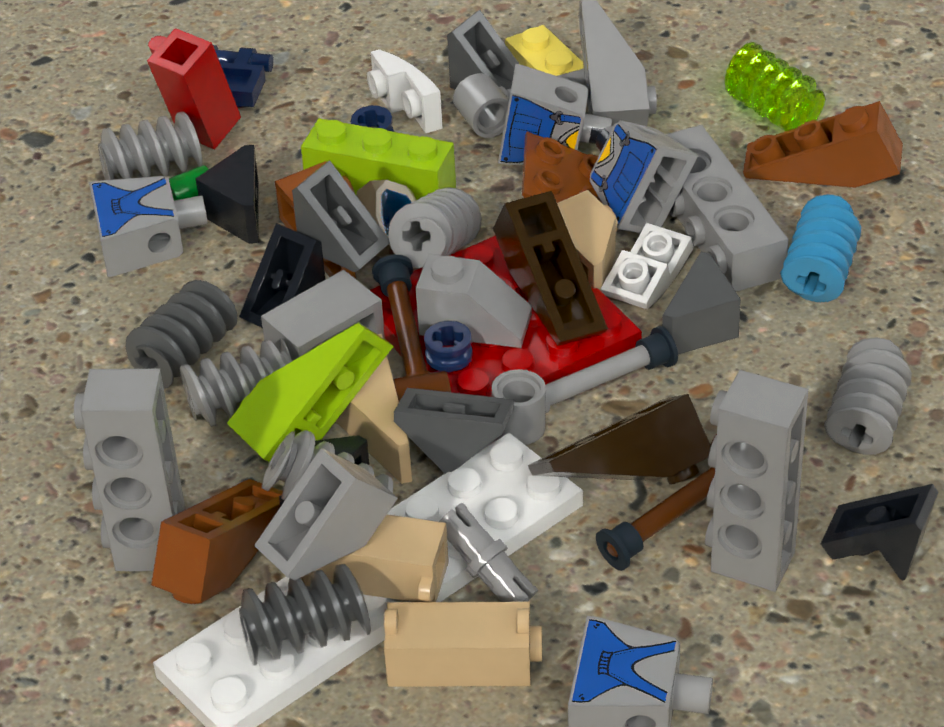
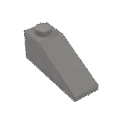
(612, 70)

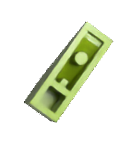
(309, 390)

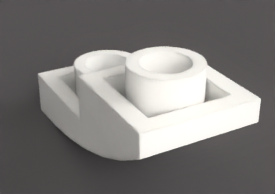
(405, 88)
(649, 267)

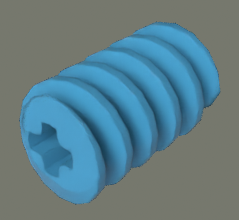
(822, 249)

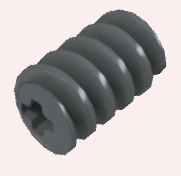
(181, 330)
(302, 612)

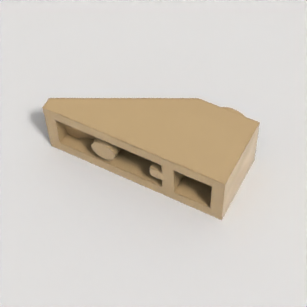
(372, 418)

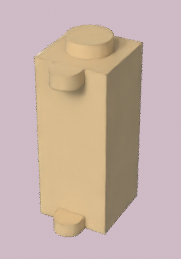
(400, 560)
(460, 644)

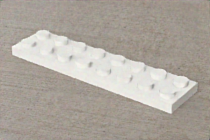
(214, 669)

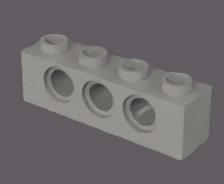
(727, 216)
(131, 459)
(756, 478)

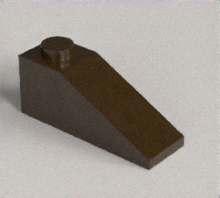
(548, 267)
(645, 446)

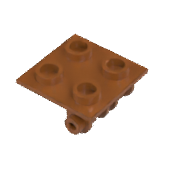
(555, 169)

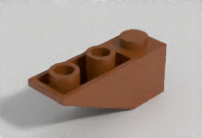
(834, 151)

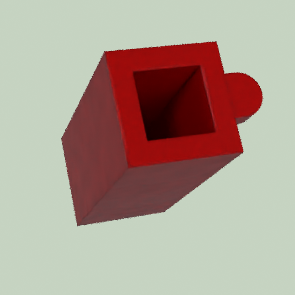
(194, 84)

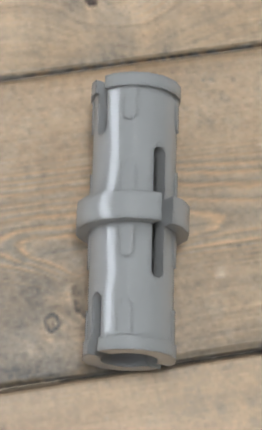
(486, 557)

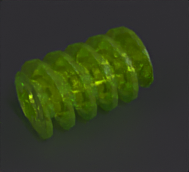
(773, 87)

